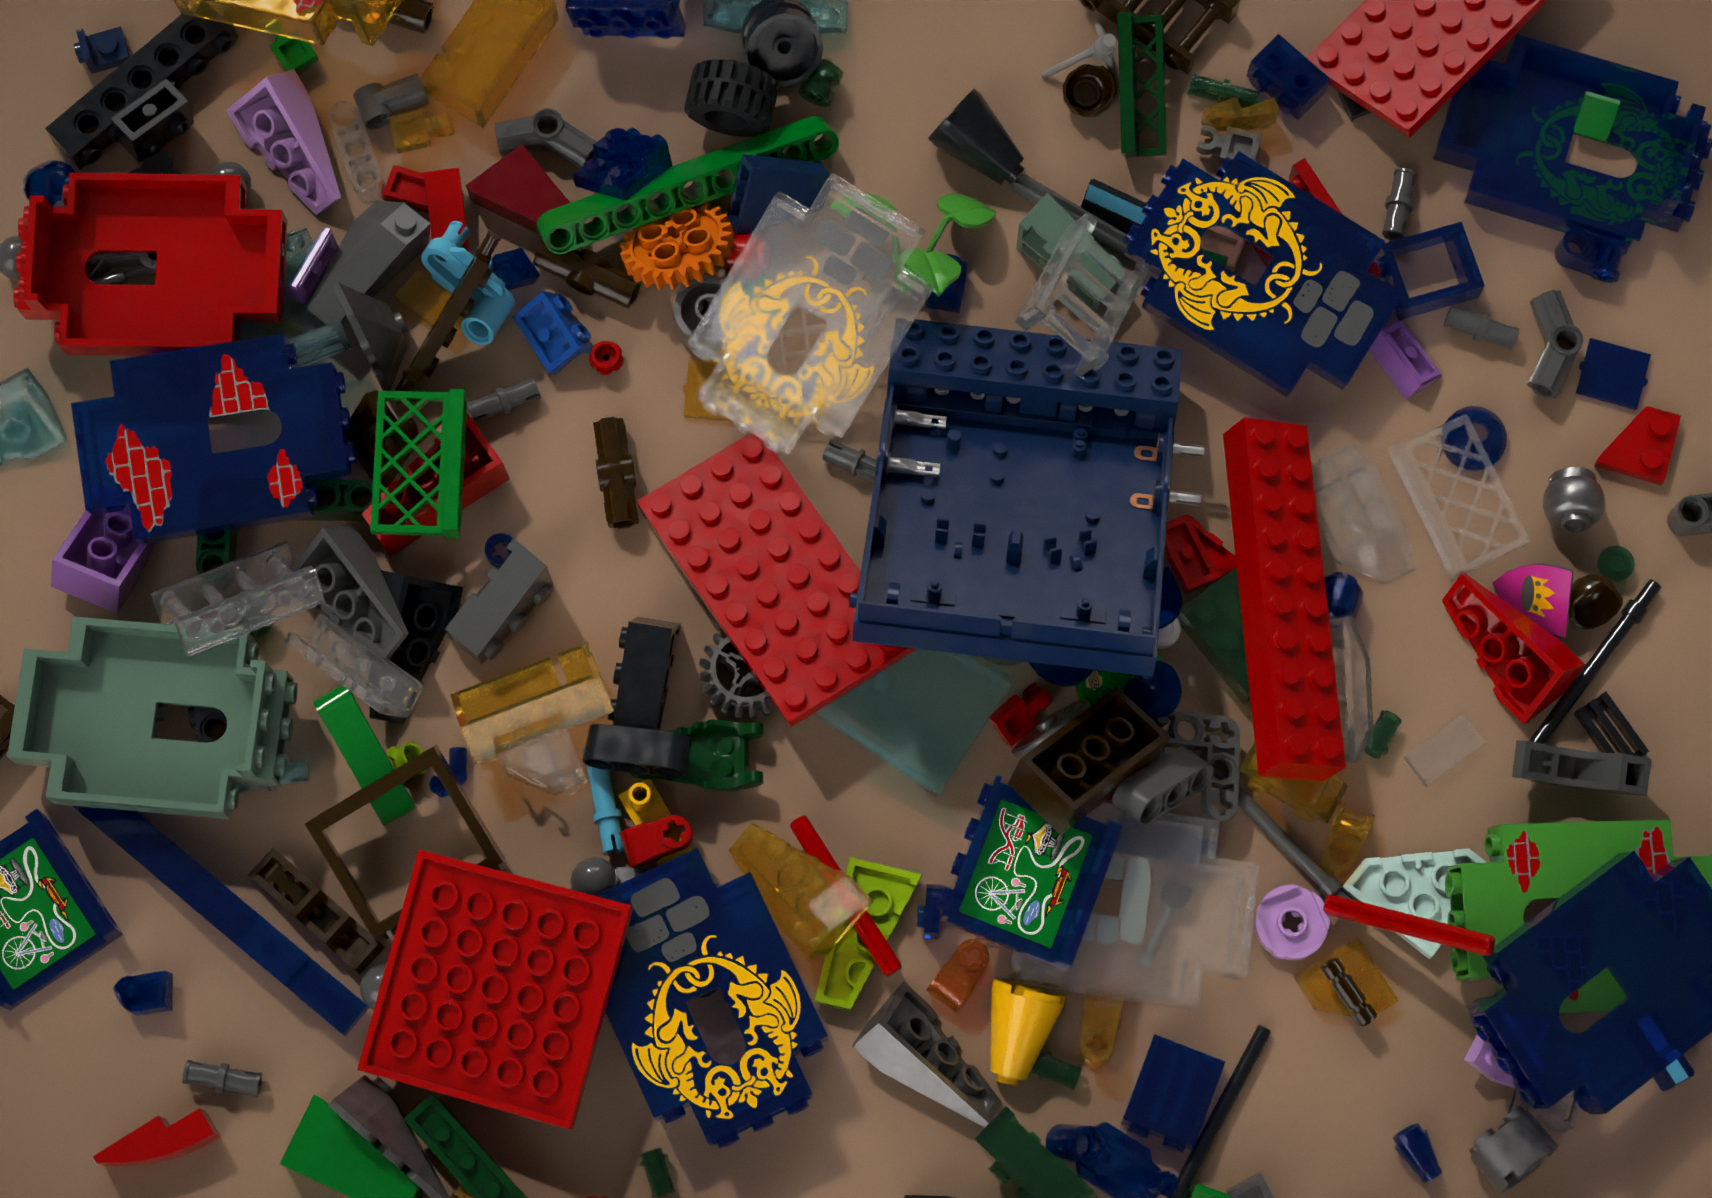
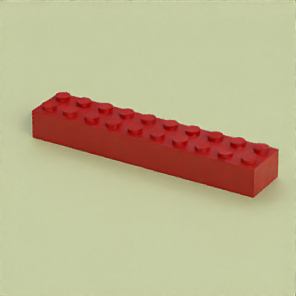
(1283, 601)

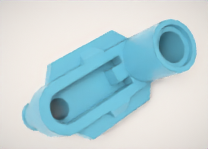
(447, 265)

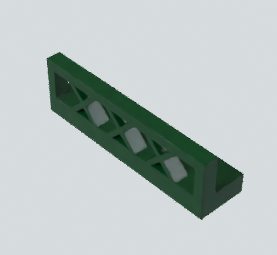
(1128, 85)
(460, 1151)

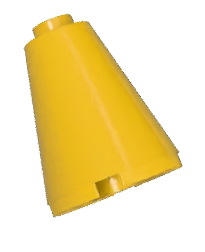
(1019, 1027)

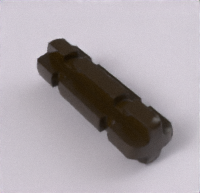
(1348, 992)

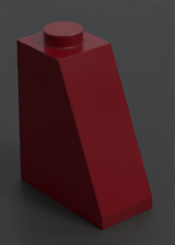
(517, 190)

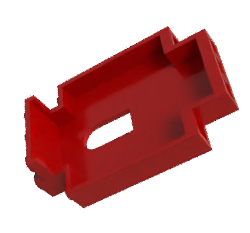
(212, 262)

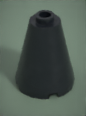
(979, 140)

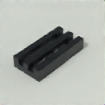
(1620, 721)

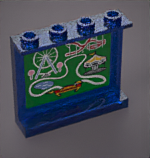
(1026, 880)
(46, 912)

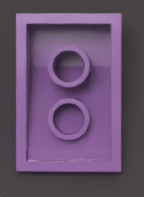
(100, 560)

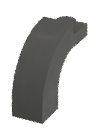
(1581, 769)

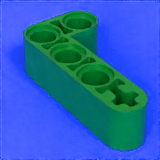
(361, 750)

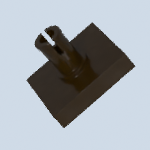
(364, 431)

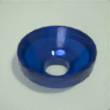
(1493, 445)

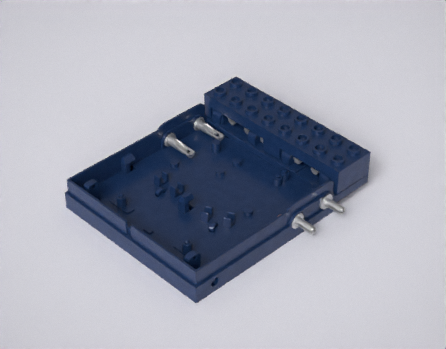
(1021, 499)

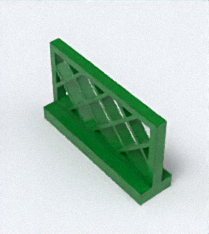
(451, 463)

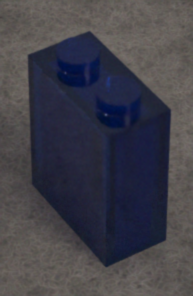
(1172, 1094)

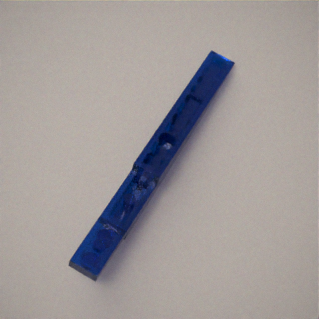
(230, 915)

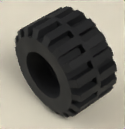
(731, 97)

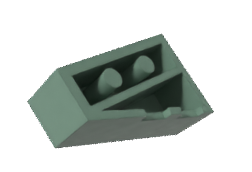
(1039, 236)

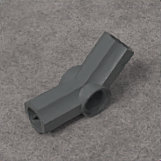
(564, 141)
(1554, 325)

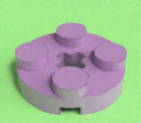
(1283, 942)

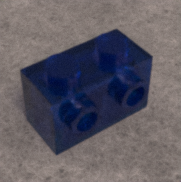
(1287, 77)

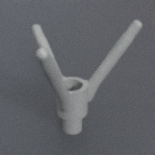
(1100, 50)

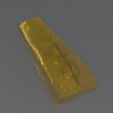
(801, 893)

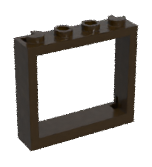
(431, 757)

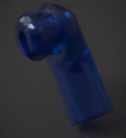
(458, 764)

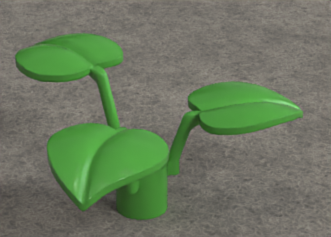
(936, 266)

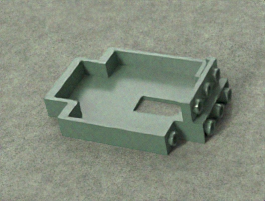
(97, 711)

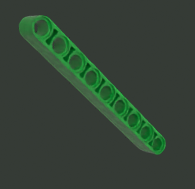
(671, 184)

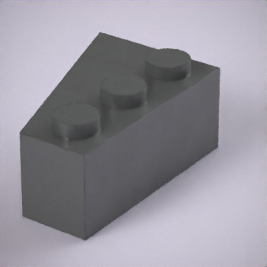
(501, 604)

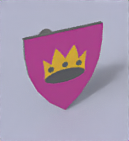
(1540, 594)

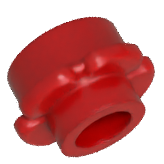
(606, 348)

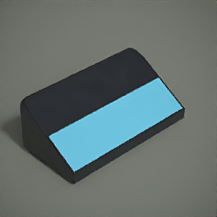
(1113, 206)

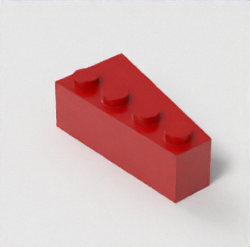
(482, 474)

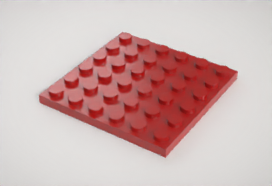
(495, 989)

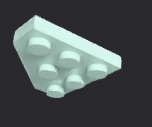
(1410, 886)

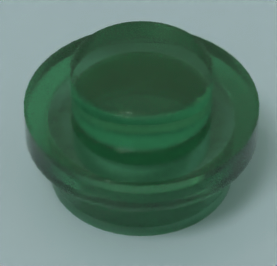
(1616, 563)

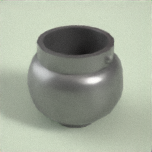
(1573, 499)

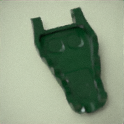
(719, 756)

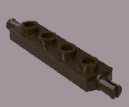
(457, 305)

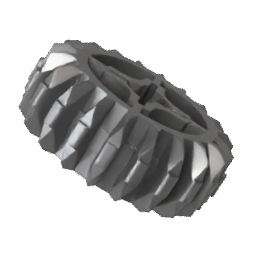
(731, 698)

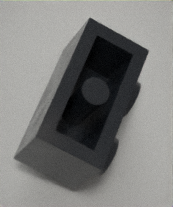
(152, 121)

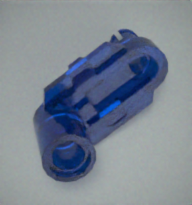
(1110, 1160)

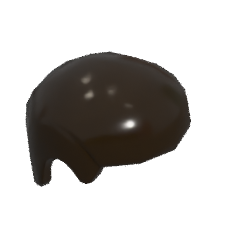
(1089, 90)
(1594, 601)

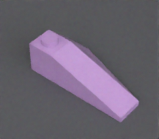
(284, 127)

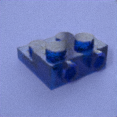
(624, 163)

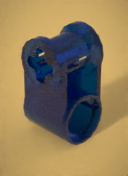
(1598, 256)

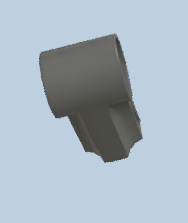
(380, 101)

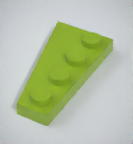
(850, 962)

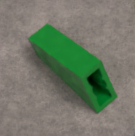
(342, 1159)

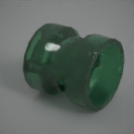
(820, 85)

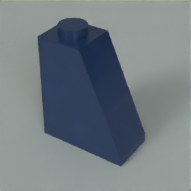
(762, 178)

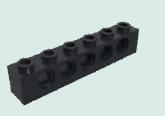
(123, 83)

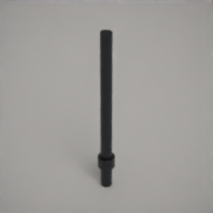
(1632, 614)
(1220, 1112)

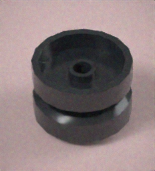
(782, 40)

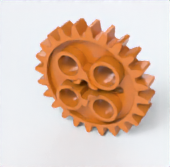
(678, 247)

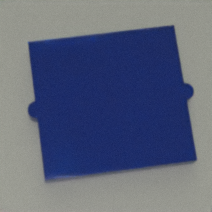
(1613, 374)

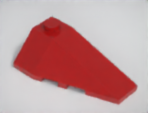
(1518, 654)

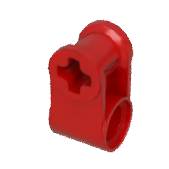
(648, 840)

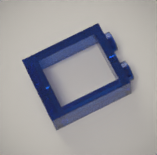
(1462, 260)

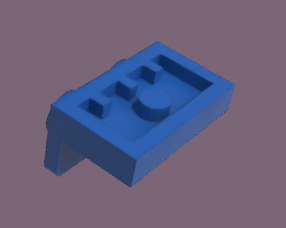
(553, 330)

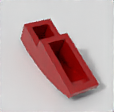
(160, 1142)

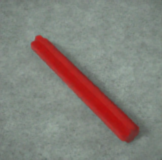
(864, 925)
(1409, 925)

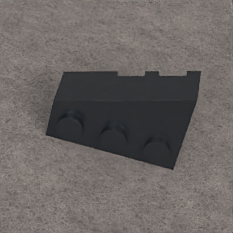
(643, 673)

